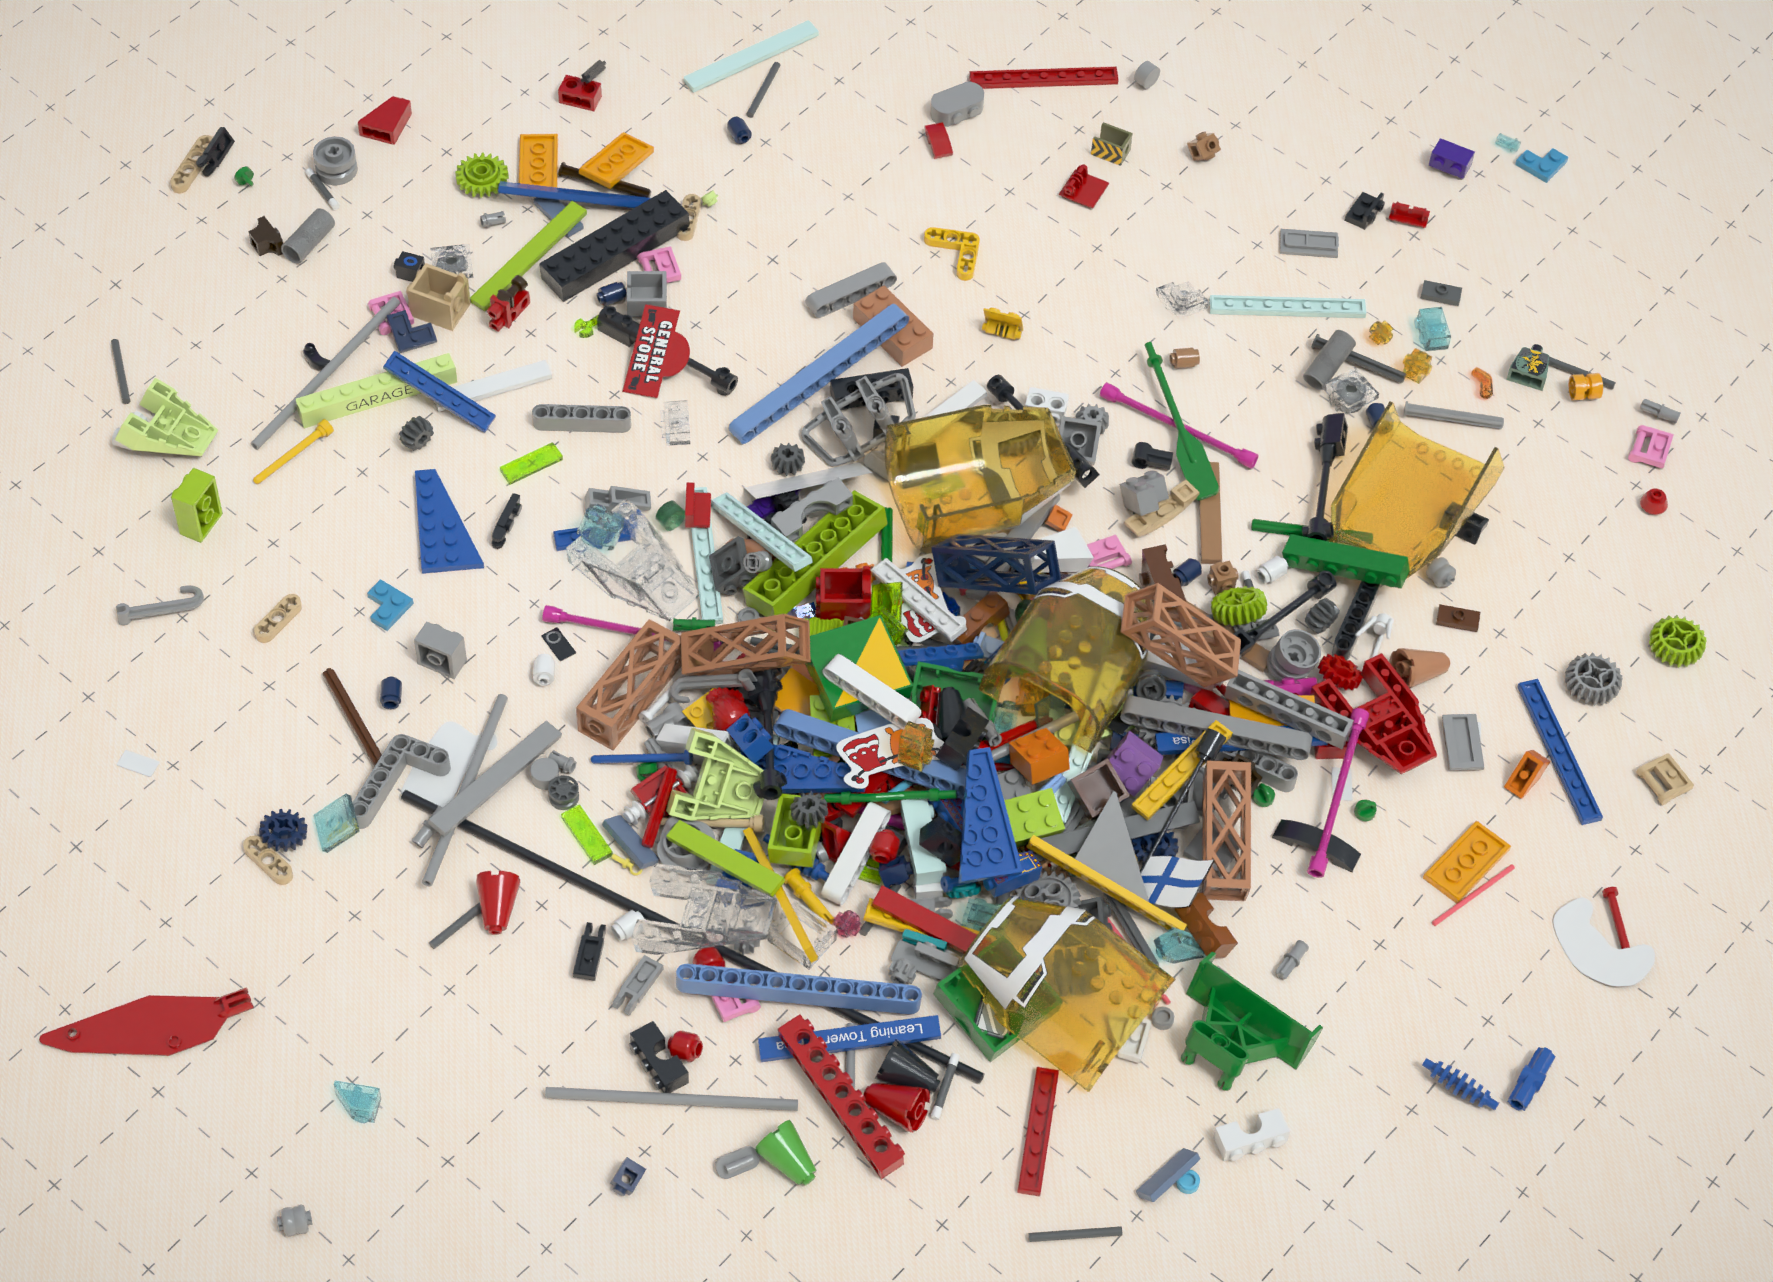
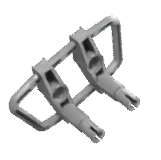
(844, 429)

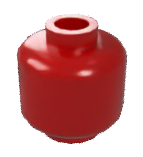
(884, 846)
(709, 957)
(685, 1046)

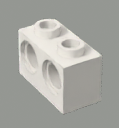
(1055, 401)

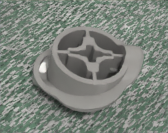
(677, 856)

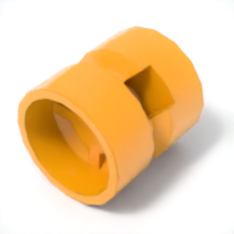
(1583, 387)

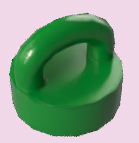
(244, 175)
(645, 768)
(1264, 795)
(1365, 810)

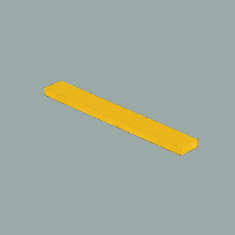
(1104, 884)
(782, 898)

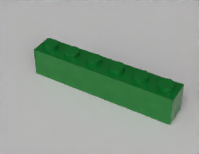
(1346, 561)

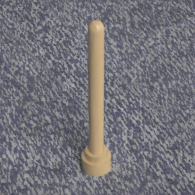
(755, 823)

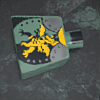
(1530, 367)

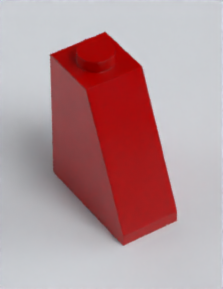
(386, 120)

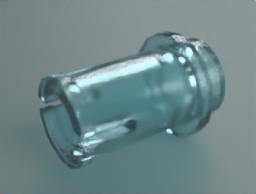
(1508, 142)

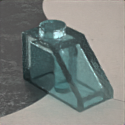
(1177, 946)
(359, 1100)

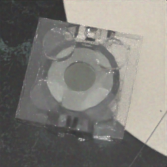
(453, 259)
(1350, 391)

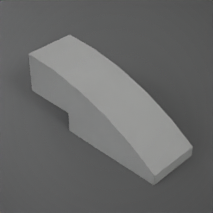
(615, 495)

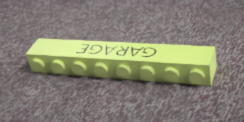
(368, 393)

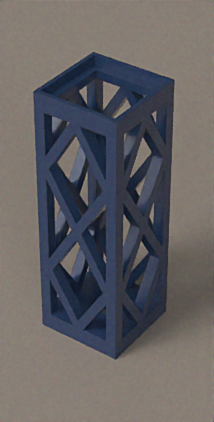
(953, 559)

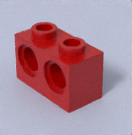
(579, 94)

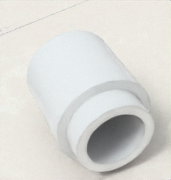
(1272, 570)
(544, 669)
(625, 925)

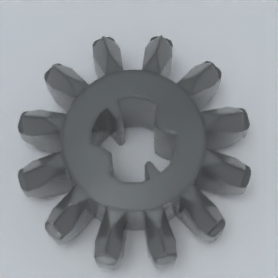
(416, 433)
(787, 459)
(1322, 615)
(809, 810)

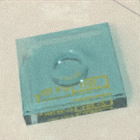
(336, 823)

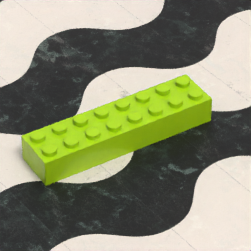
(828, 544)

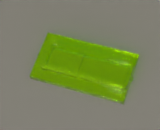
(891, 598)

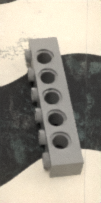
(1289, 709)

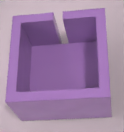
(1134, 762)

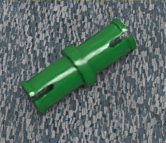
(691, 624)

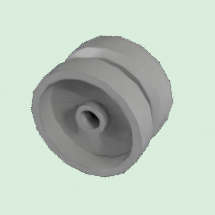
(335, 160)

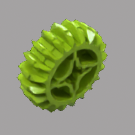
(1239, 606)
(1674, 646)

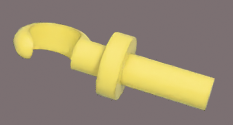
(626, 863)

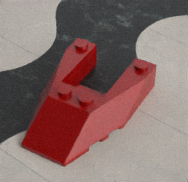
(1394, 724)

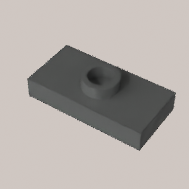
(1441, 293)

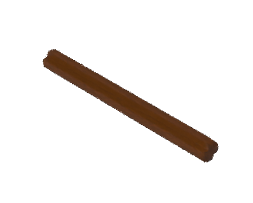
(352, 715)

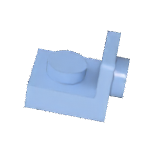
(987, 644)

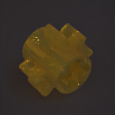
(1381, 332)

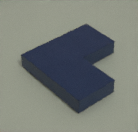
(408, 337)

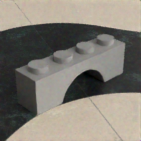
(832, 497)

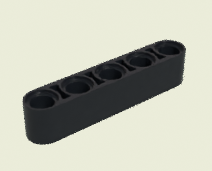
(1355, 619)

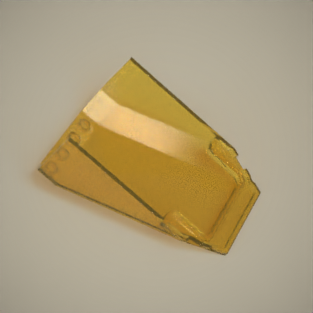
(1401, 493)

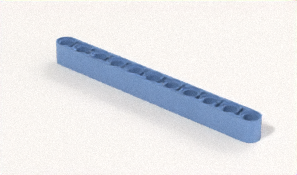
(818, 373)
(826, 736)
(789, 994)

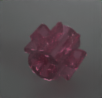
(847, 923)

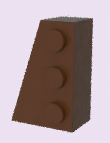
(1157, 570)

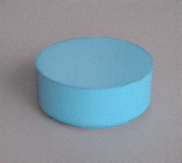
(1188, 1182)

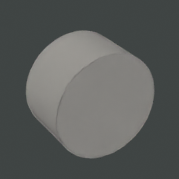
(1147, 74)
(543, 772)

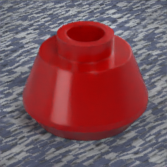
(1654, 501)

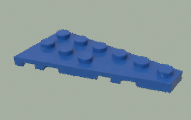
(442, 535)
(808, 772)
(987, 836)

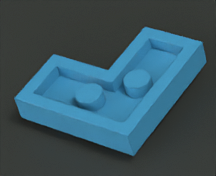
(1544, 167)
(392, 602)

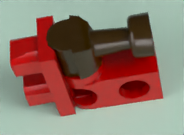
(508, 304)

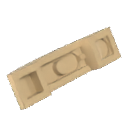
(1178, 500)

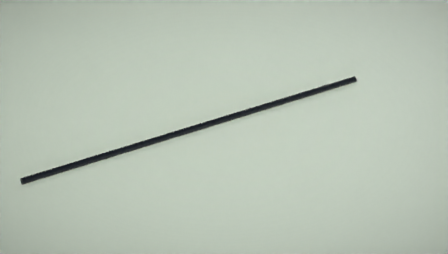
(651, 915)

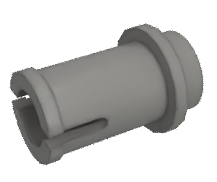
(492, 219)
(563, 762)

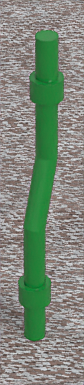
(933, 794)

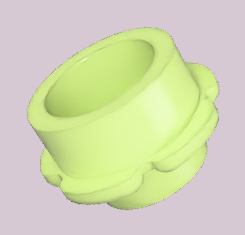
(709, 198)

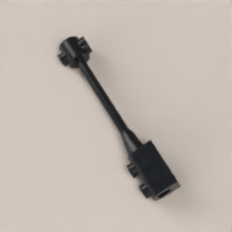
(625, 331)
(1004, 392)
(1330, 444)
(1317, 588)
(764, 698)

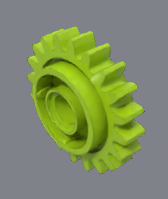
(481, 174)

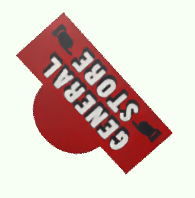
(656, 352)

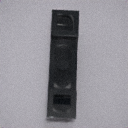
(1310, 836)

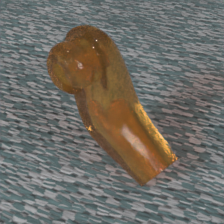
(1486, 382)

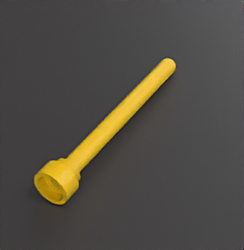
(323, 429)

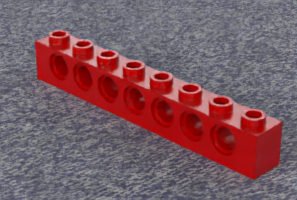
(882, 1162)

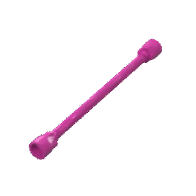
(1243, 456)
(555, 615)
(1319, 861)

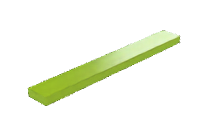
(529, 254)

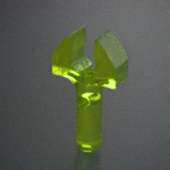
(586, 326)

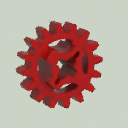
(1340, 671)

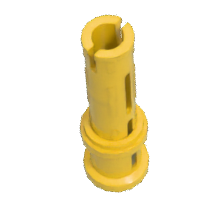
(804, 891)

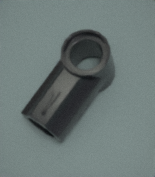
(1146, 456)

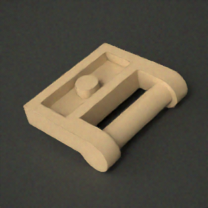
(1669, 774)

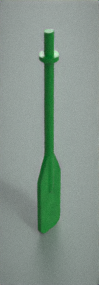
(1189, 450)

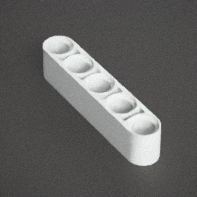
(871, 691)
(855, 854)

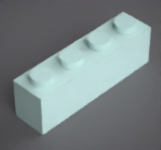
(925, 865)

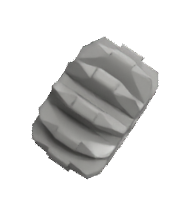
(1095, 414)

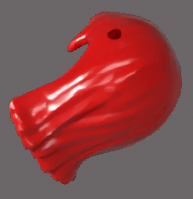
(726, 707)

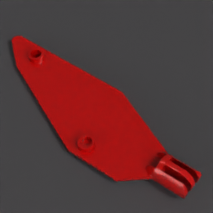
(151, 1025)

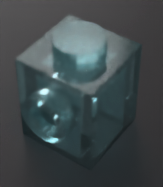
(1006, 716)

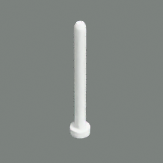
(646, 716)

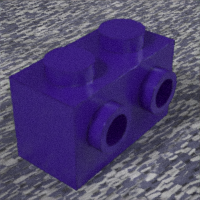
(1451, 158)

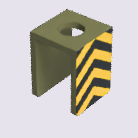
(1112, 145)

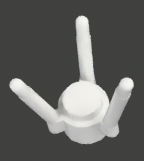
(1381, 625)

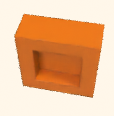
(1058, 518)

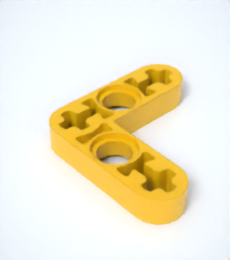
(964, 247)

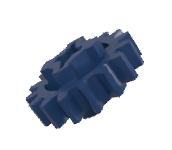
(283, 830)
(1162, 850)

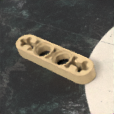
(188, 162)

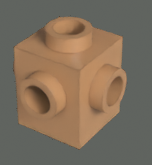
(1204, 146)
(1222, 576)

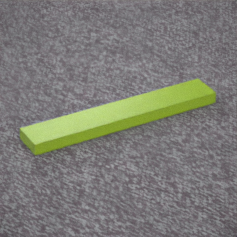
(725, 858)

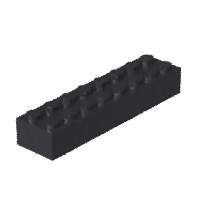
(614, 245)

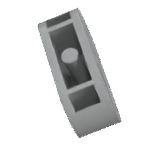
(957, 103)

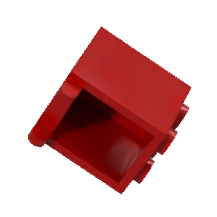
(843, 593)

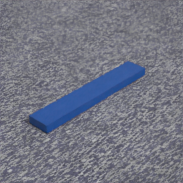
(439, 391)

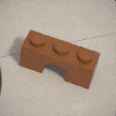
(989, 610)
(1205, 932)

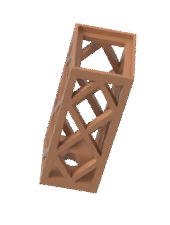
(1204, 650)
(700, 658)
(609, 730)
(1222, 774)

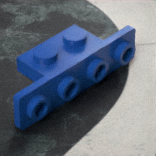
(948, 656)

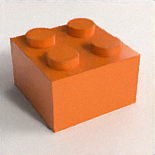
(1039, 756)

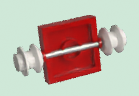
(647, 791)

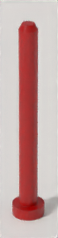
(1610, 893)

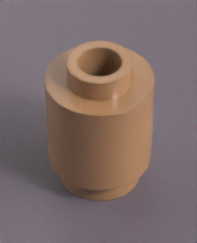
(1184, 357)

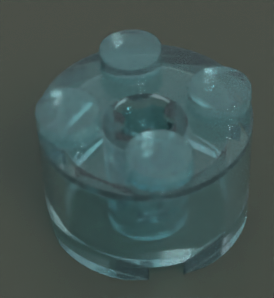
(601, 527)

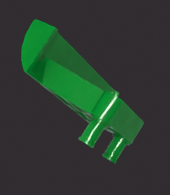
(1240, 1026)

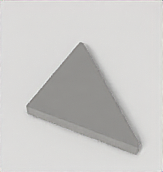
(1111, 851)

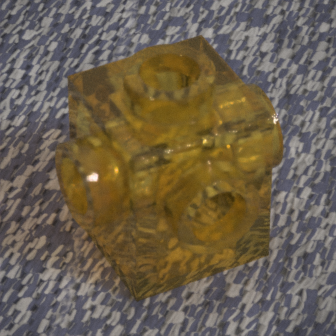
(1417, 365)

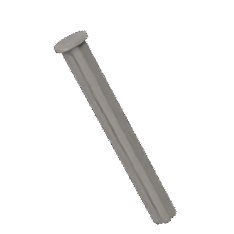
(1453, 415)

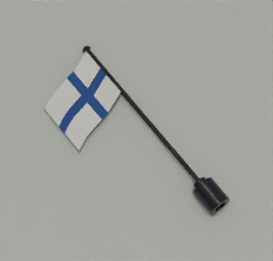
(1171, 879)

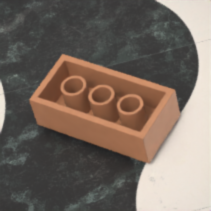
(906, 344)

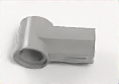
(671, 715)

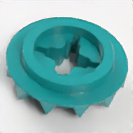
(964, 891)

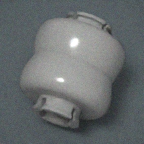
(1441, 572)
(294, 1220)

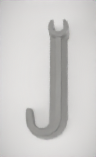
(126, 614)
(743, 679)

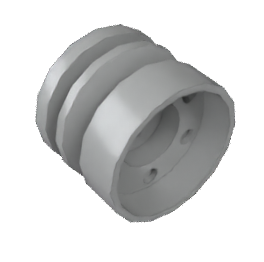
(1294, 655)

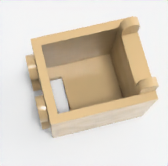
(438, 296)

